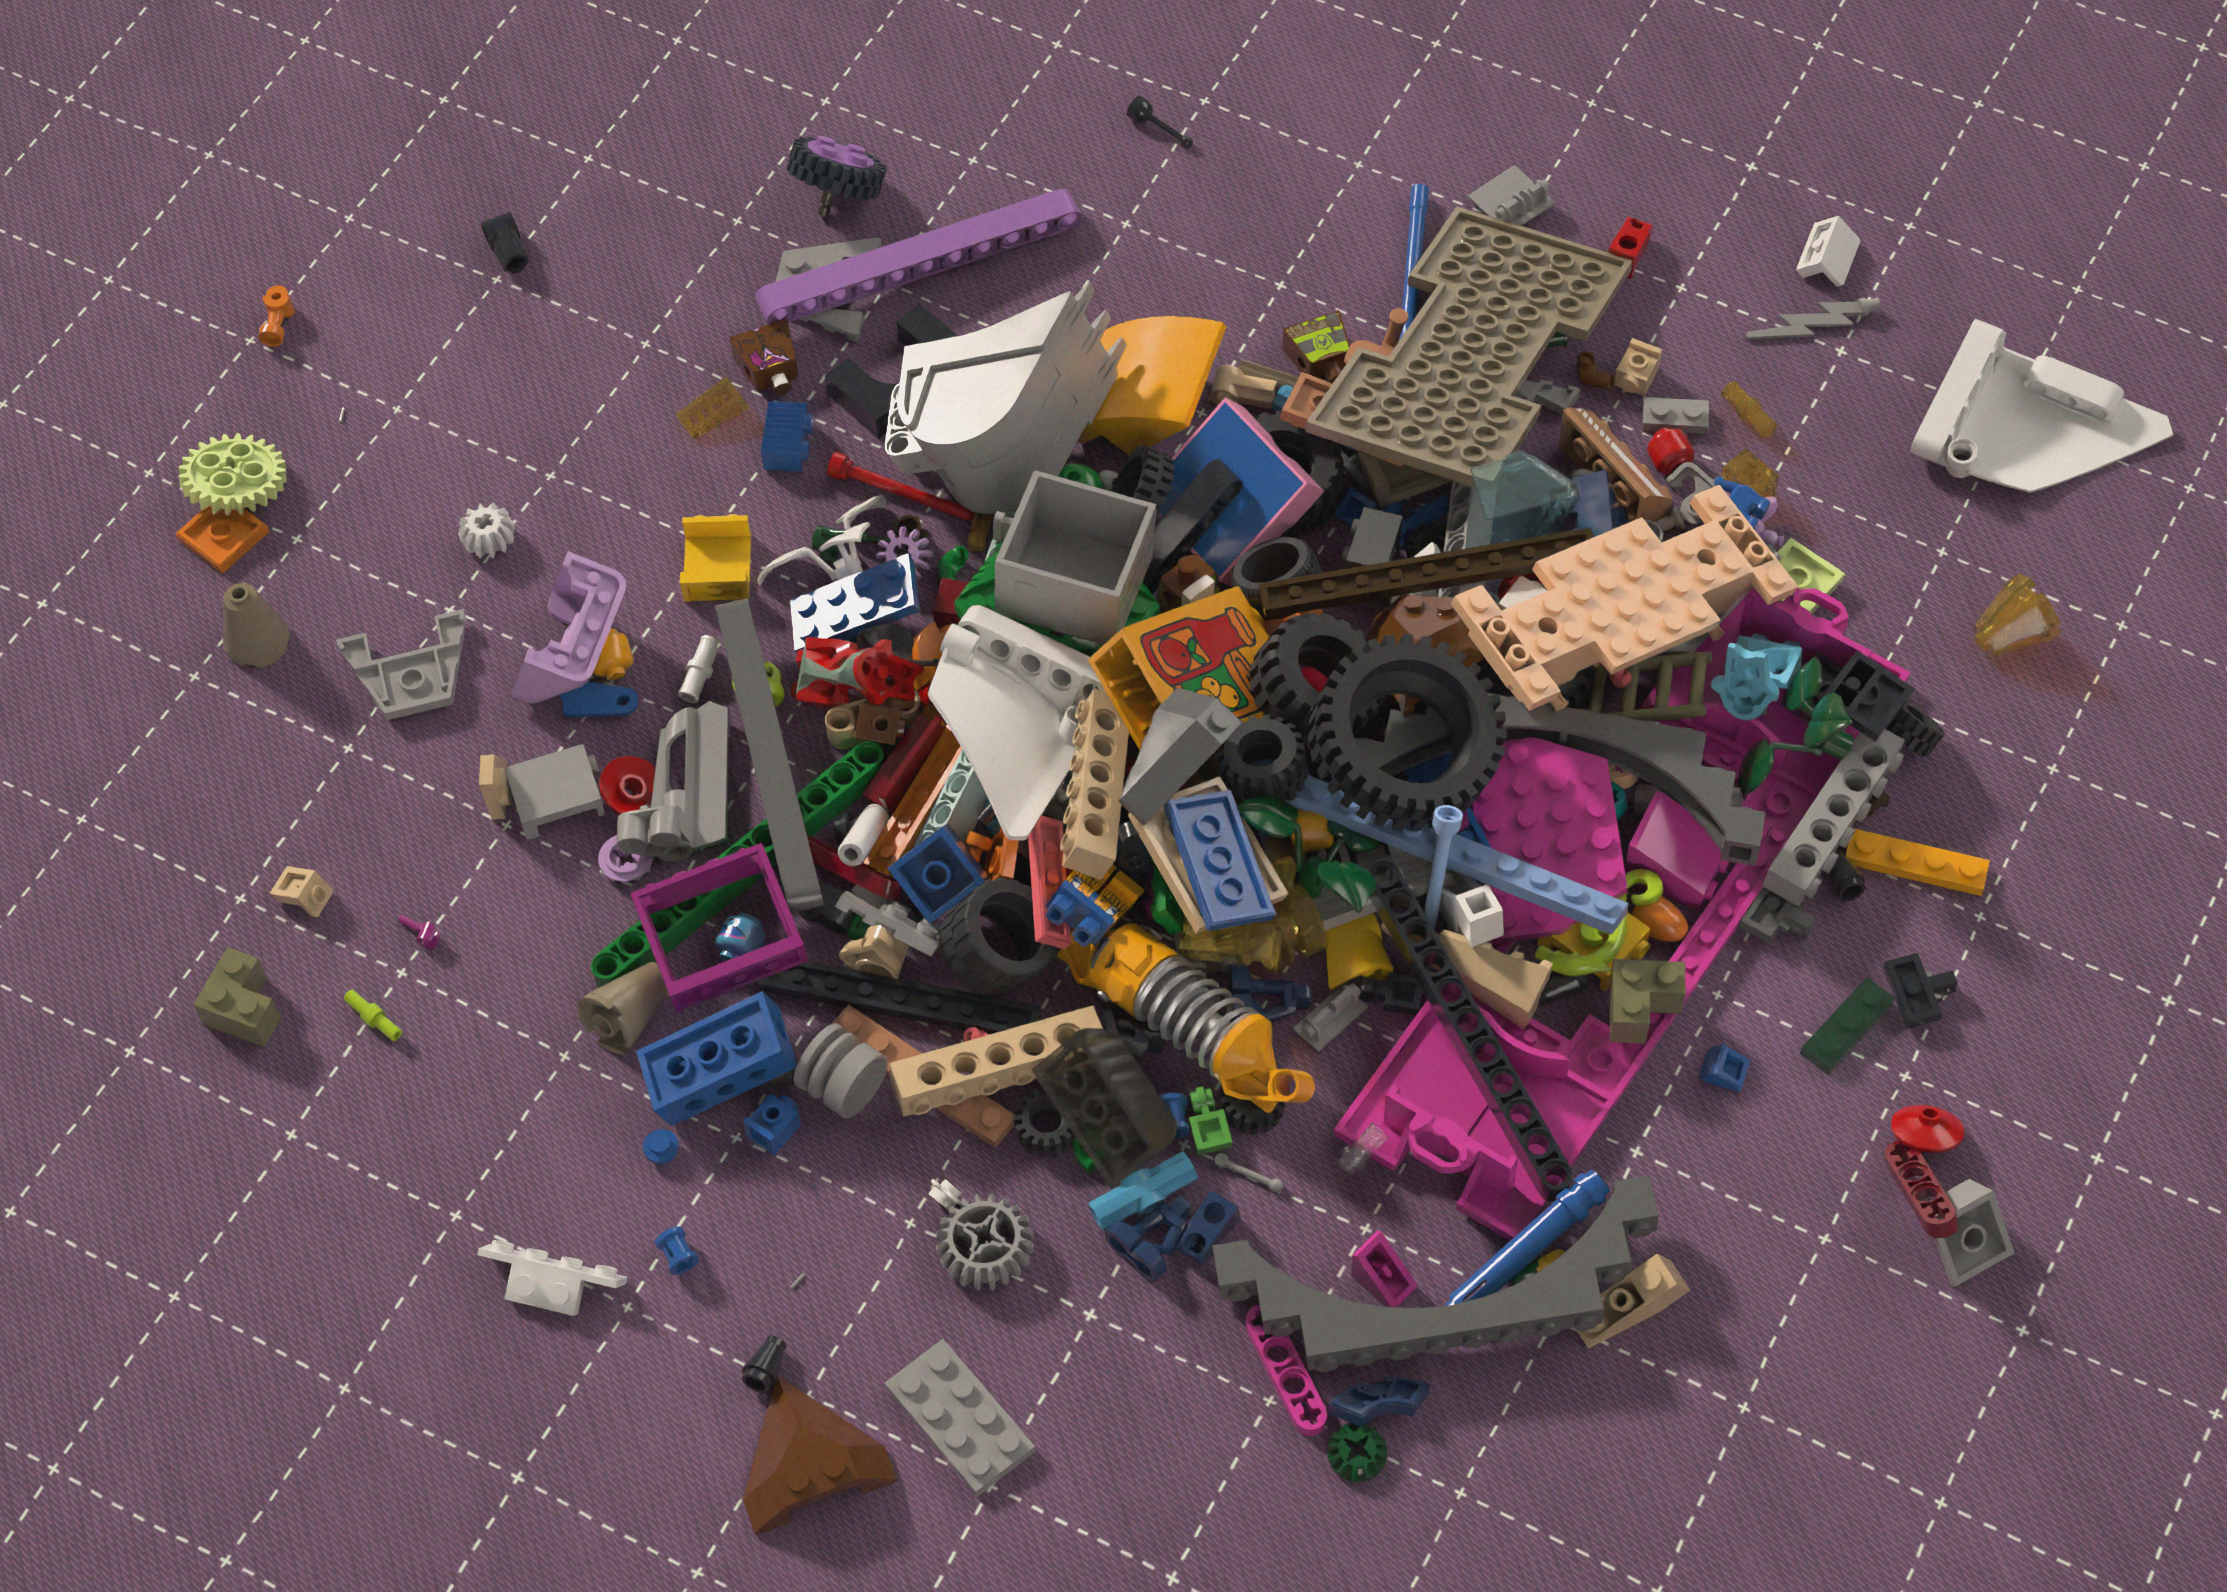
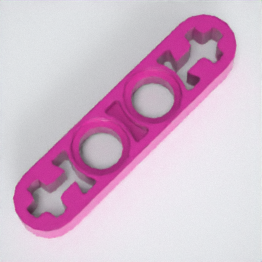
(1282, 1371)

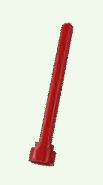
(842, 467)

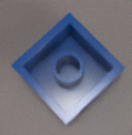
(938, 873)

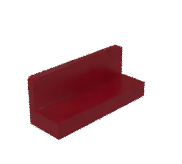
(904, 763)

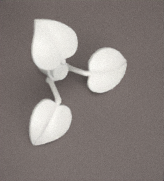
(849, 563)

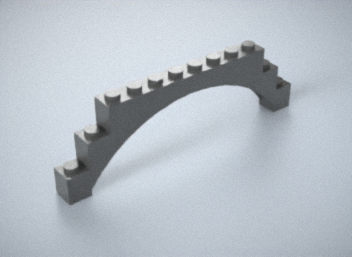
(1653, 751)
(1359, 1333)

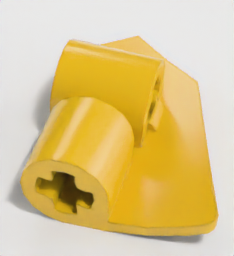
(1356, 951)

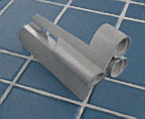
(687, 817)

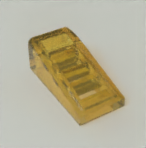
(705, 401)

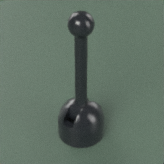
(1141, 111)

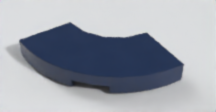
(1391, 1396)

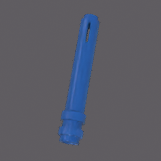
(1570, 1207)

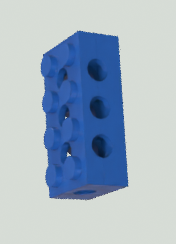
(716, 1058)

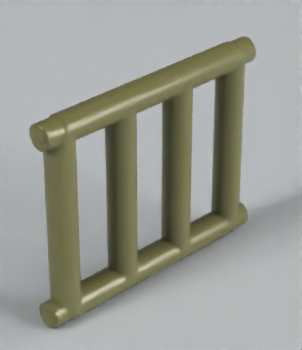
(1661, 711)

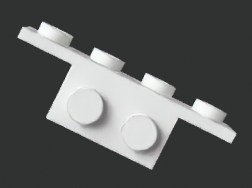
(547, 1281)

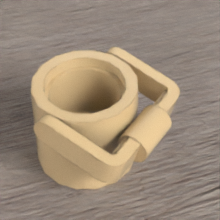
(876, 952)

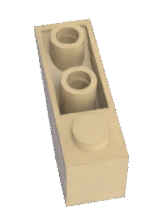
(1636, 1298)

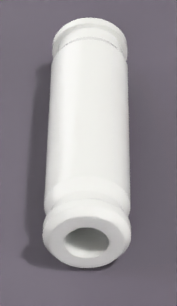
(863, 835)

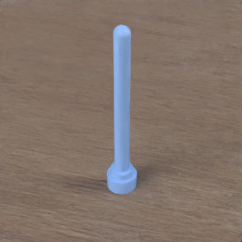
(1446, 823)

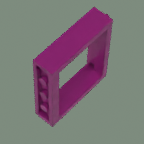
(739, 970)

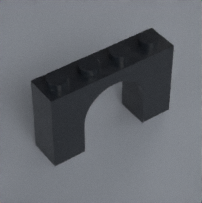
(870, 399)

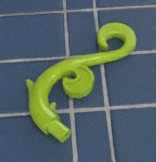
(1596, 962)

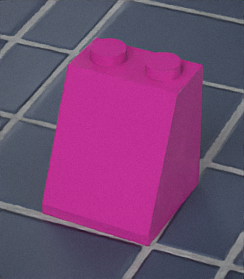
(1677, 851)

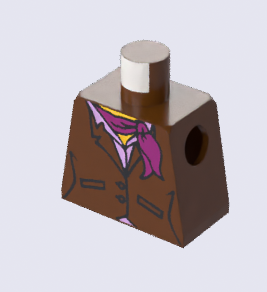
(767, 357)

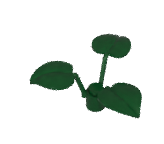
(1822, 735)
(1346, 880)

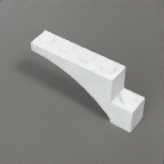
(1471, 910)

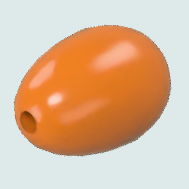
(1664, 919)

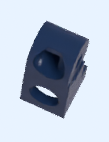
(1208, 1228)

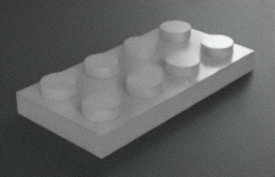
(960, 1417)

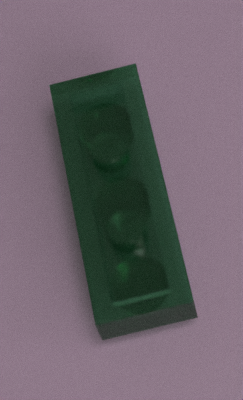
(1847, 1025)

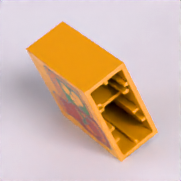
(1190, 648)

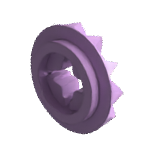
(611, 864)

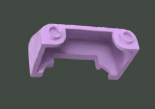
(587, 601)

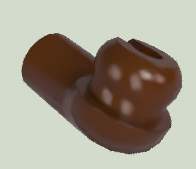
(1590, 374)

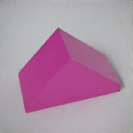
(1382, 1271)

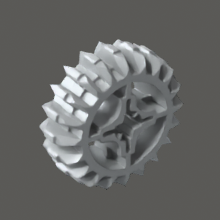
(962, 1227)

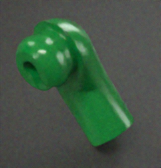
(952, 562)

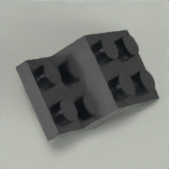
(1867, 691)

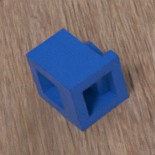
(773, 1133)

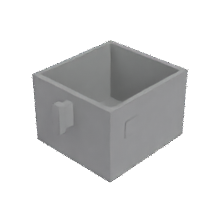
(1072, 557)

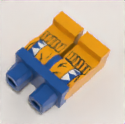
(1090, 912)

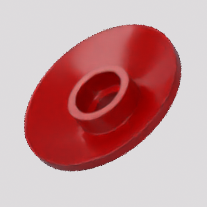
(630, 774)
(1927, 1128)

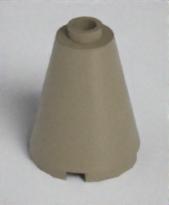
(252, 628)
(623, 1007)

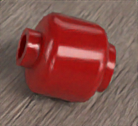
(1669, 450)

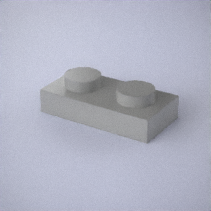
(1670, 413)

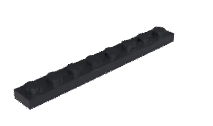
(900, 998)

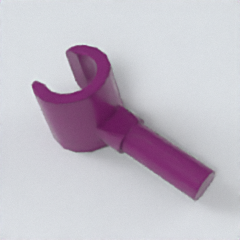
(427, 936)

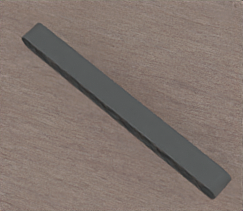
(769, 757)

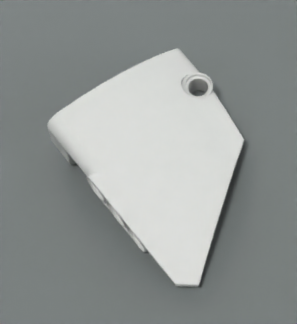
(2029, 418)

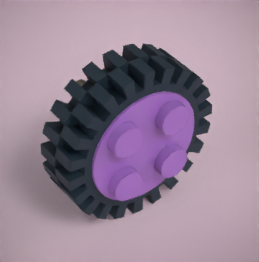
(836, 170)

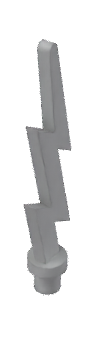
(1832, 318)

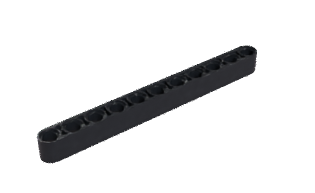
(1469, 1043)

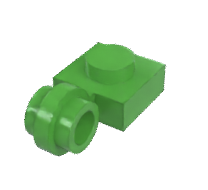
(1210, 1128)

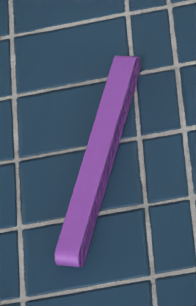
(918, 257)

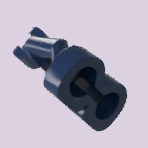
(1242, 986)
(1144, 1255)

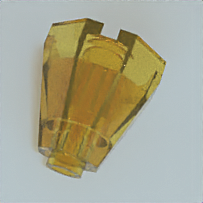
(2016, 619)

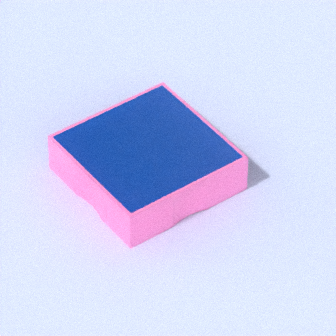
(1272, 494)

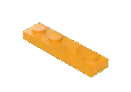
(1917, 862)

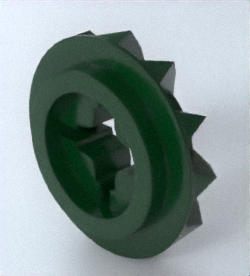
(1358, 1468)

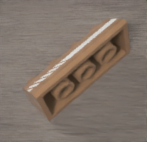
(1592, 446)

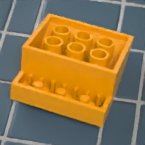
(1156, 379)

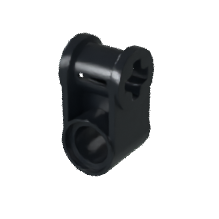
(829, 915)

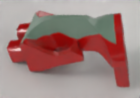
(835, 666)

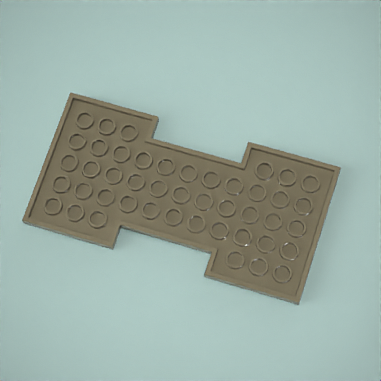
(1454, 375)

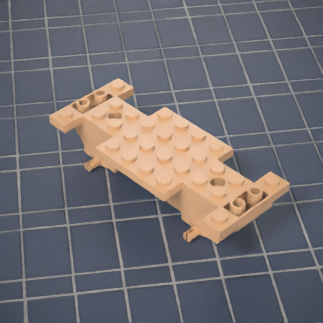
(1623, 599)

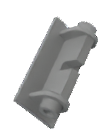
(1331, 1016)

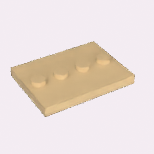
(1164, 851)

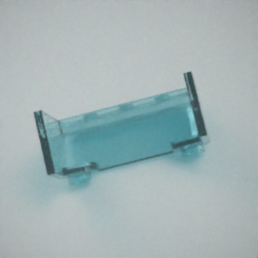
(1523, 497)

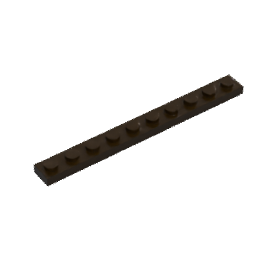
(1413, 574)

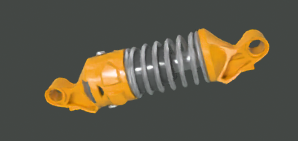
(1173, 997)

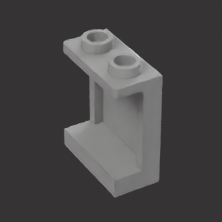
(554, 787)

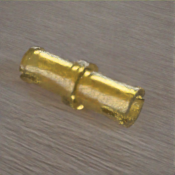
(1749, 409)

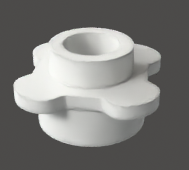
(945, 1194)

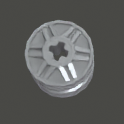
(841, 1070)

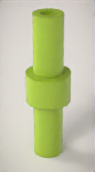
(372, 1015)

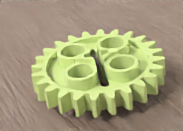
(232, 474)

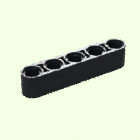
(1191, 518)

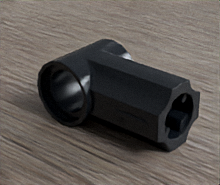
(504, 237)

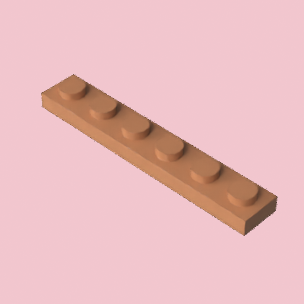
(976, 1114)

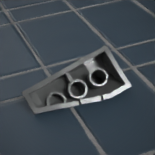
(1179, 740)

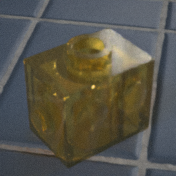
(1751, 471)

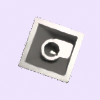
(1980, 1235)

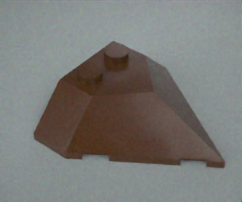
(1429, 618)
(806, 1457)

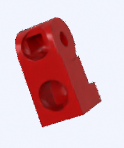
(1632, 241)

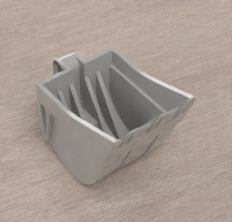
(1002, 401)

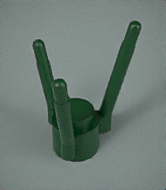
(823, 534)

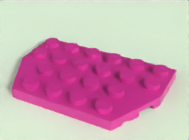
(1557, 814)

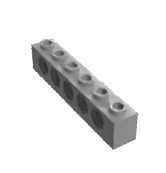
(1785, 874)

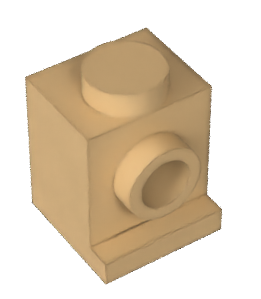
(1638, 367)

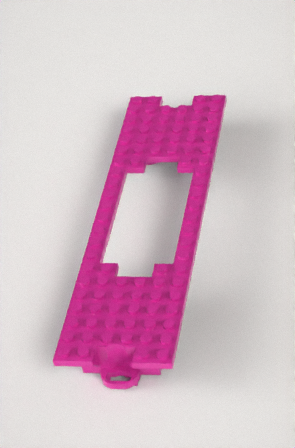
(1423, 1087)

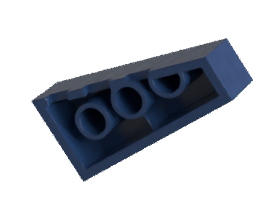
(1598, 504)

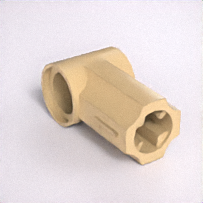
(1242, 389)

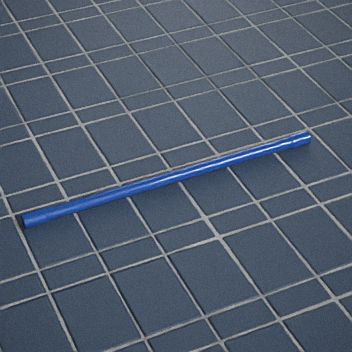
(1418, 209)

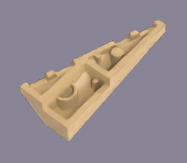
(1497, 979)

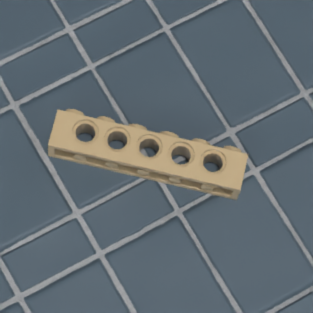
(1095, 787)
(978, 1057)

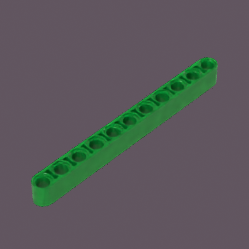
(684, 923)

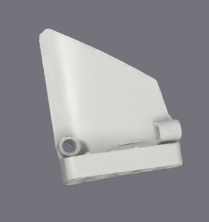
(1012, 710)

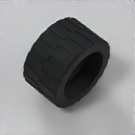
(969, 953)

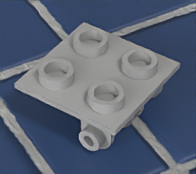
(1513, 197)

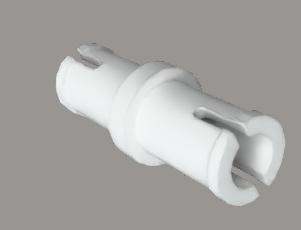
(699, 669)

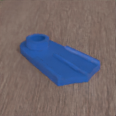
(599, 701)

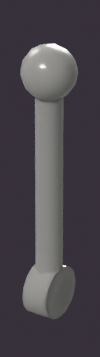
(1221, 1162)

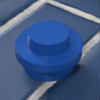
(660, 1146)

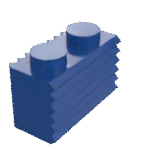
(785, 436)

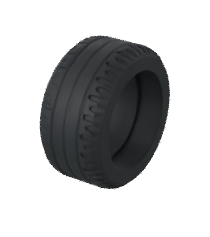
(1272, 560)

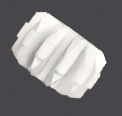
(486, 530)

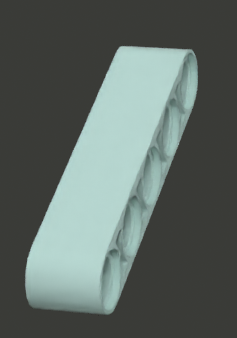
(957, 803)

